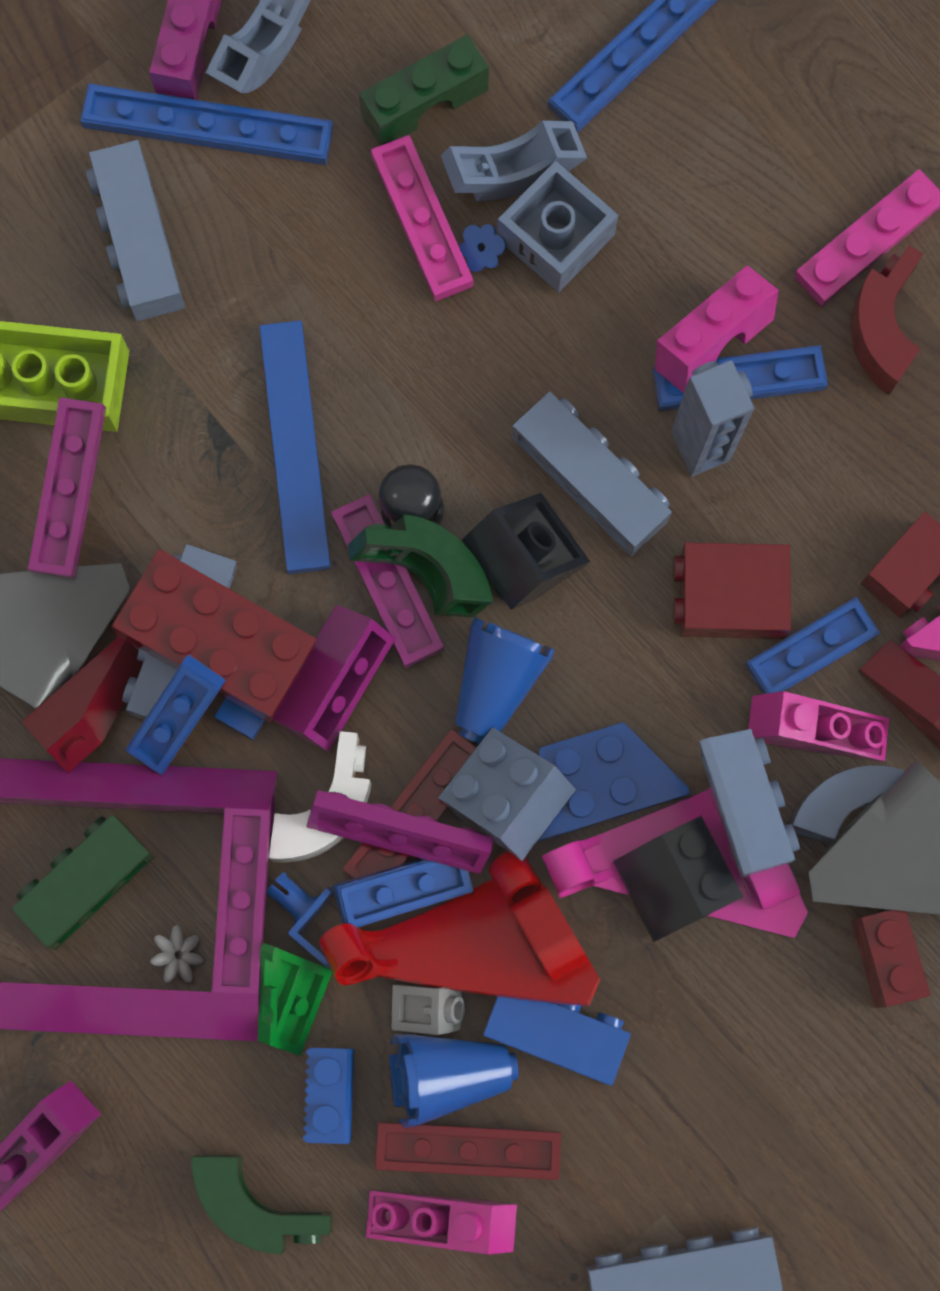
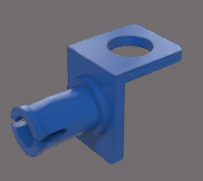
(302, 908)

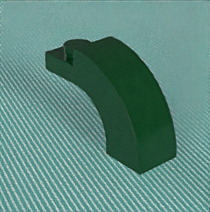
(435, 556)
(242, 1217)

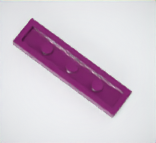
(67, 488)
(390, 589)
(399, 831)

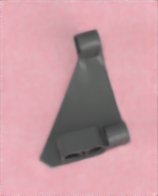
(53, 626)
(887, 851)

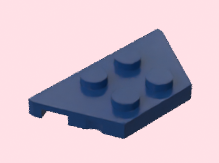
(611, 778)

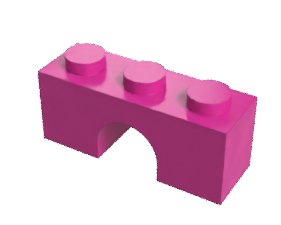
(735, 309)

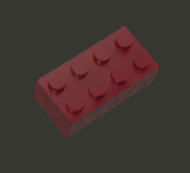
(187, 613)

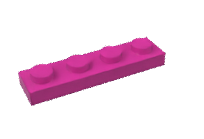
(422, 218)
(869, 238)

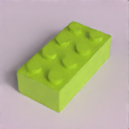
(57, 363)

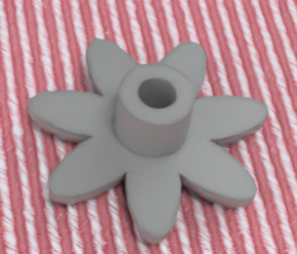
(177, 955)

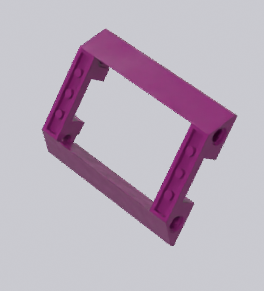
(249, 810)

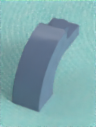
(260, 46)
(514, 165)
(829, 803)

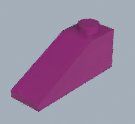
(42, 1139)

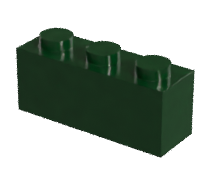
(81, 881)

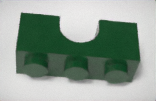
(449, 74)

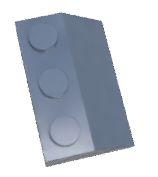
(748, 801)

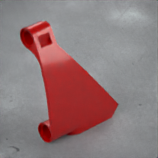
(488, 942)

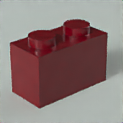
(908, 568)
(890, 958)

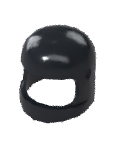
(412, 492)

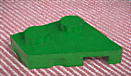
(288, 998)

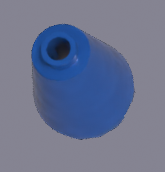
(496, 677)
(446, 1075)

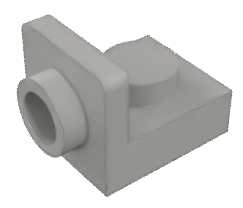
(426, 1009)

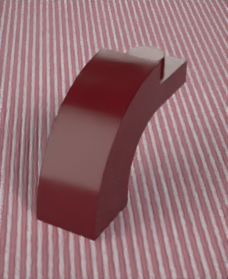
(874, 331)

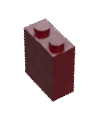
(733, 590)

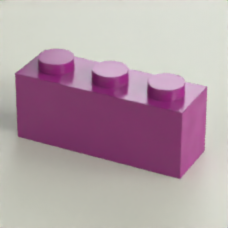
(334, 677)

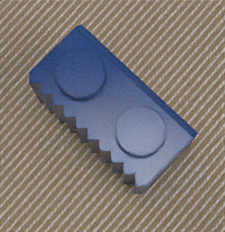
(329, 1095)

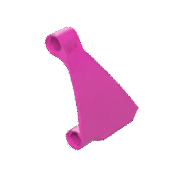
(769, 897)

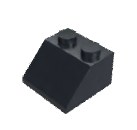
(525, 550)
(677, 878)

